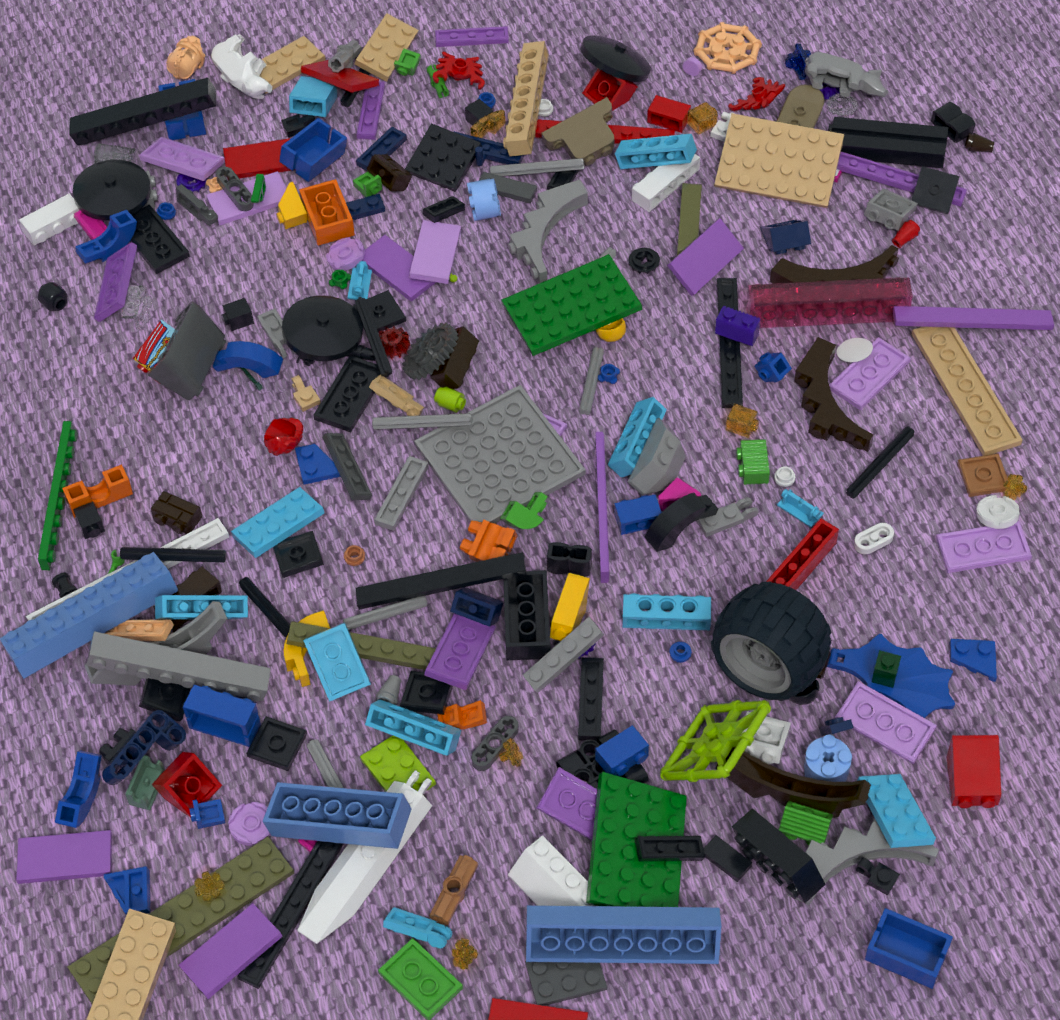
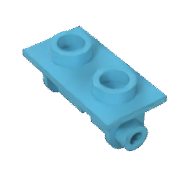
(360, 281)
(799, 508)

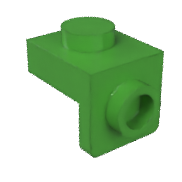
(407, 62)
(368, 184)

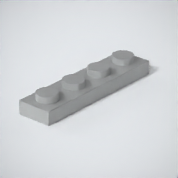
(401, 493)
(563, 654)

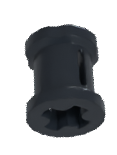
(65, 585)

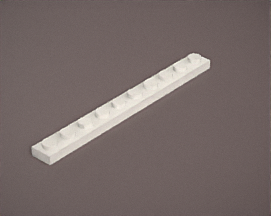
(201, 538)

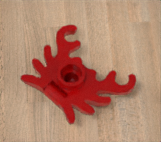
(459, 69)
(761, 95)

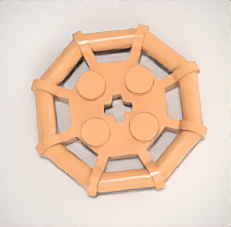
(726, 59)

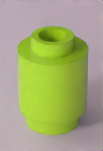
(450, 399)

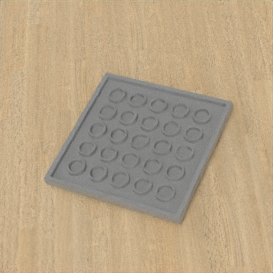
(500, 457)

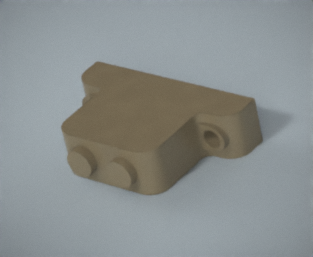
(584, 133)

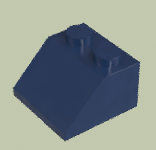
(786, 235)

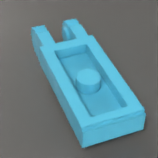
(417, 927)

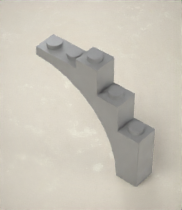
(537, 224)
(191, 637)
(854, 845)

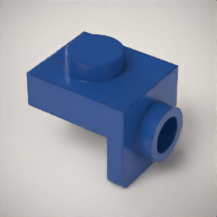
(207, 813)

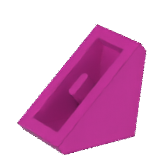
(675, 491)

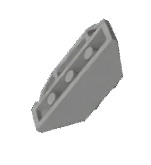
(658, 461)

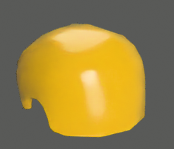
(612, 331)

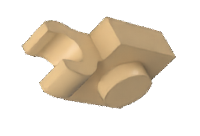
(304, 397)

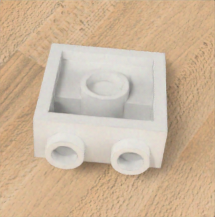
(769, 740)

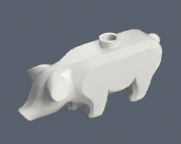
(240, 70)

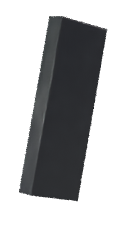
(669, 848)

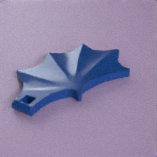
(918, 683)

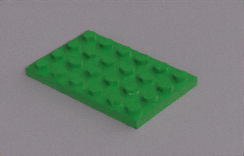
(571, 305)
(621, 815)

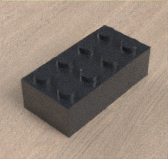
(526, 616)
(778, 856)

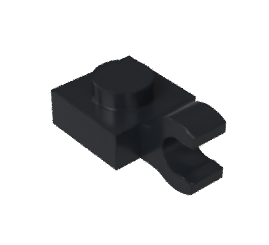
(294, 124)
(879, 877)

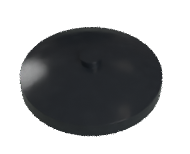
(615, 58)
(111, 188)
(322, 328)

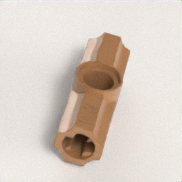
(449, 901)

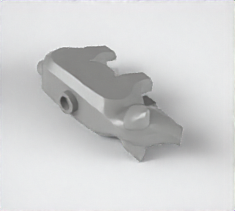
(843, 74)

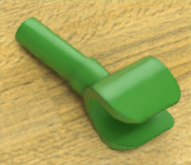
(116, 561)

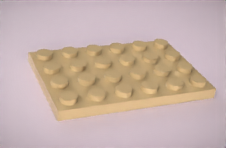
(779, 160)

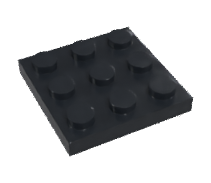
(443, 157)

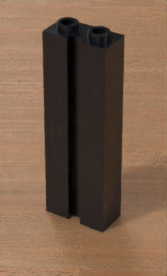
(893, 141)

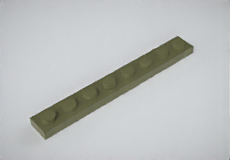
(371, 647)

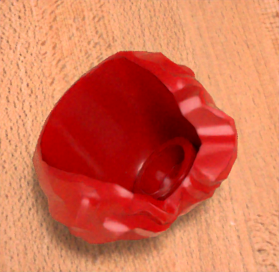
(283, 435)

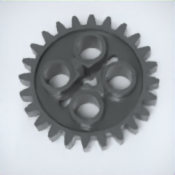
(430, 351)

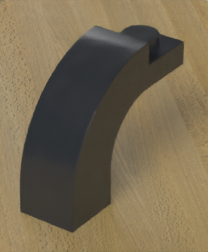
(676, 518)

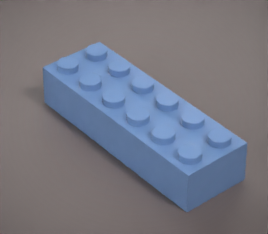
(337, 815)

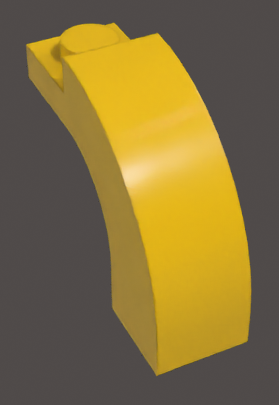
(295, 655)

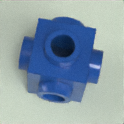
(772, 367)

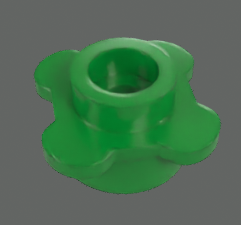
(336, 276)

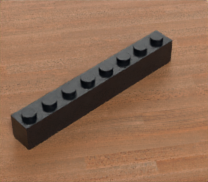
(142, 111)

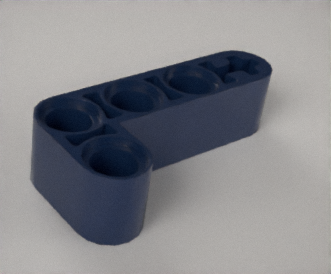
(138, 749)

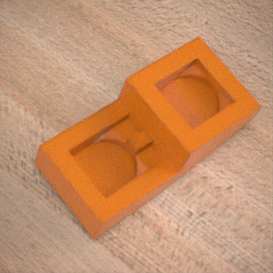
(466, 716)

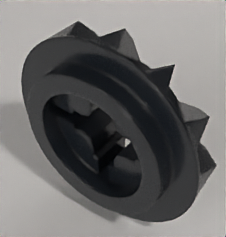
(639, 255)

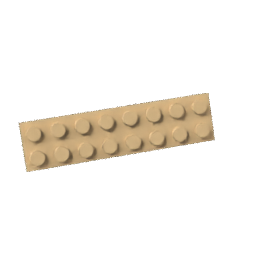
(967, 389)

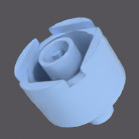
(484, 199)
(827, 760)

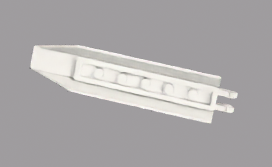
(359, 871)

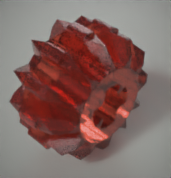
(395, 341)

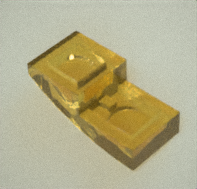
(490, 123)

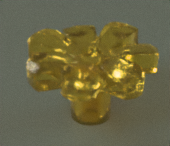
(1014, 486)
(511, 753)
(208, 886)
(464, 953)

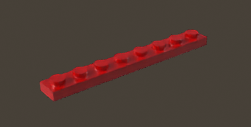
(620, 132)

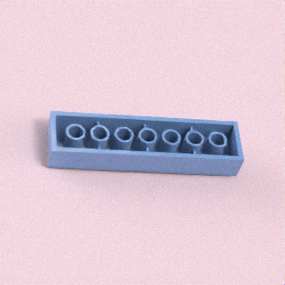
(94, 609)
(623, 934)

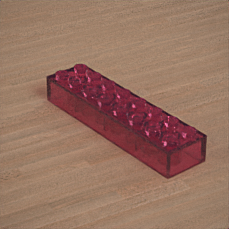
(827, 302)

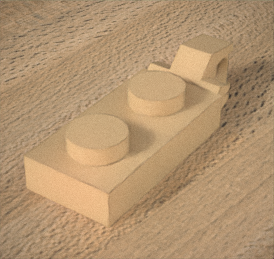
(396, 395)

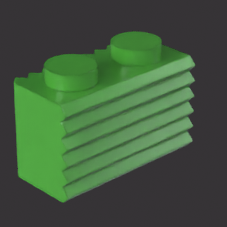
(754, 461)
(805, 823)

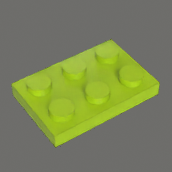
(394, 762)

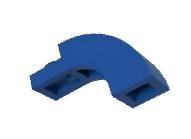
(115, 237)
(249, 356)
(82, 791)

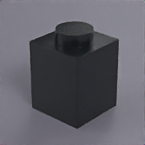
(476, 111)
(237, 314)
(89, 520)

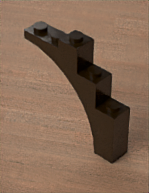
(789, 272)
(817, 399)
(827, 796)

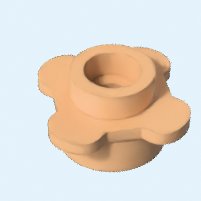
(213, 185)

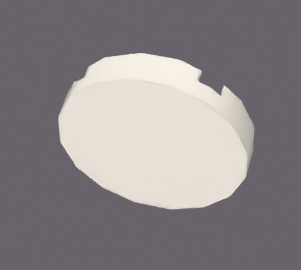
(997, 512)

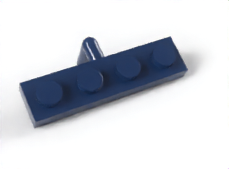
(492, 151)

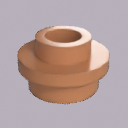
(354, 550)

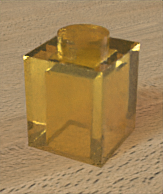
(702, 118)
(742, 421)

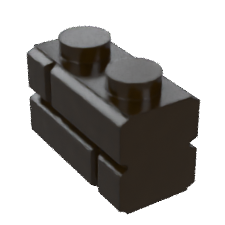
(391, 173)
(176, 513)

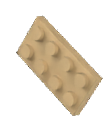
(386, 47)
(287, 61)

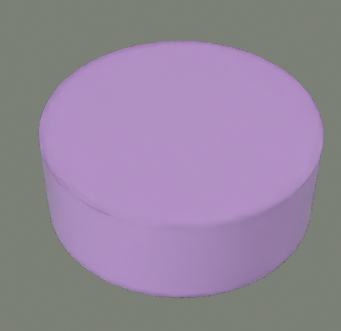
(692, 66)

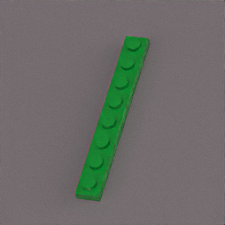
(56, 500)

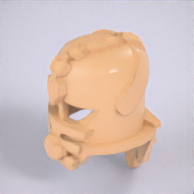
(186, 61)

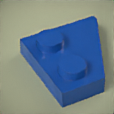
(975, 656)
(131, 888)

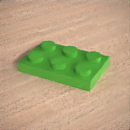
(420, 979)

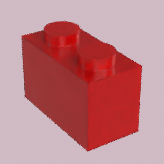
(668, 113)

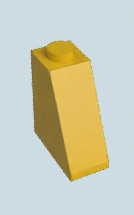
(570, 606)

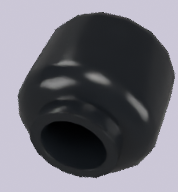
(52, 296)

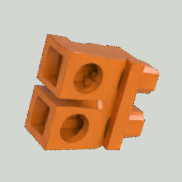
(490, 541)

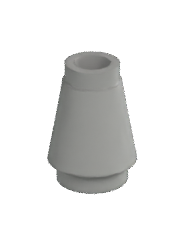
(390, 690)

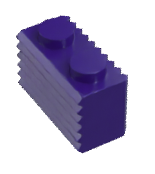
(737, 326)

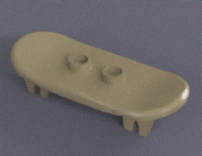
(802, 106)

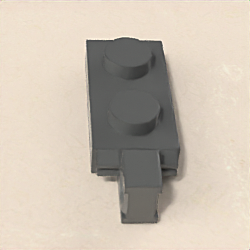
(195, 206)

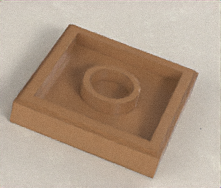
(983, 474)

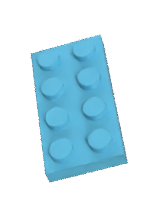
(277, 522)
(897, 812)

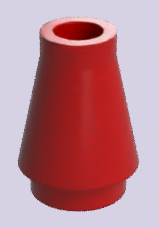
(906, 233)

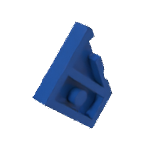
(315, 464)

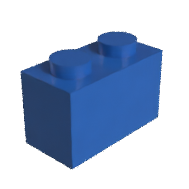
(636, 513)
(622, 752)

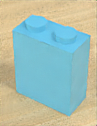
(312, 97)

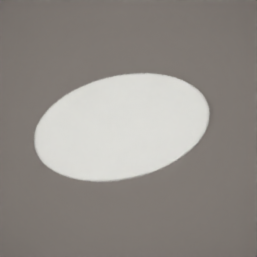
(854, 349)

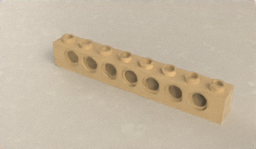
(526, 99)

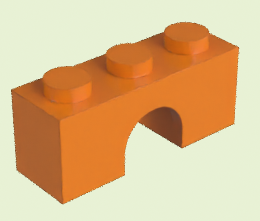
(113, 487)

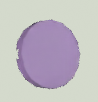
(345, 254)
(247, 829)

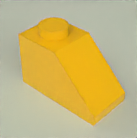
(291, 209)

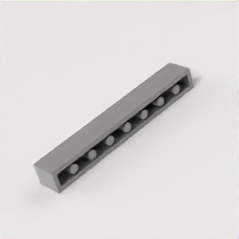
(177, 666)

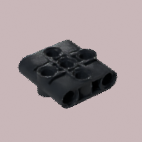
(587, 768)

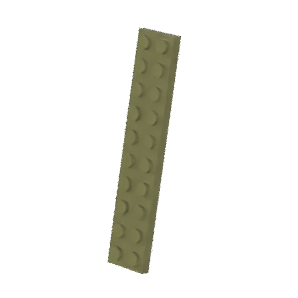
(244, 881)

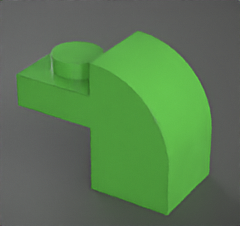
(525, 517)

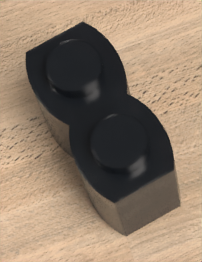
(951, 116)
(569, 559)

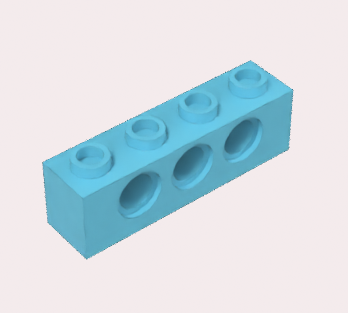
(656, 151)
(635, 435)
(193, 605)
(659, 619)
(413, 727)

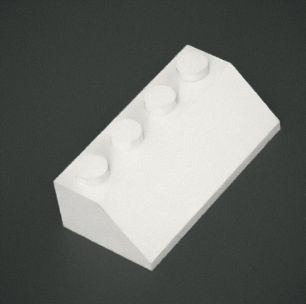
(549, 877)

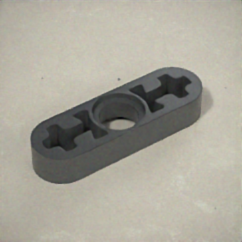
(233, 181)
(495, 733)

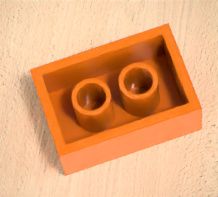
(327, 212)

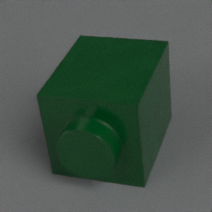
(886, 669)

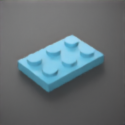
(337, 661)

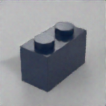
(477, 606)

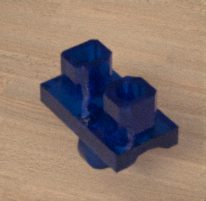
(797, 61)

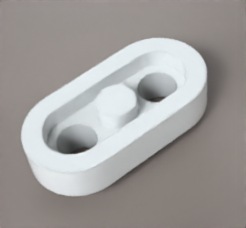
(872, 539)

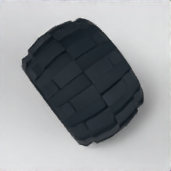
(771, 641)

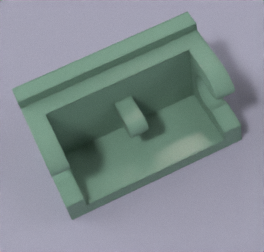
(140, 790)

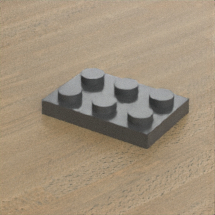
(564, 980)

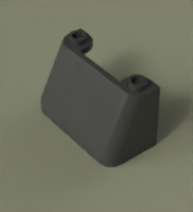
(189, 352)

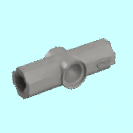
(344, 56)

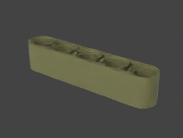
(689, 215)

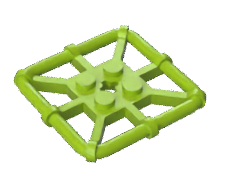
(715, 741)

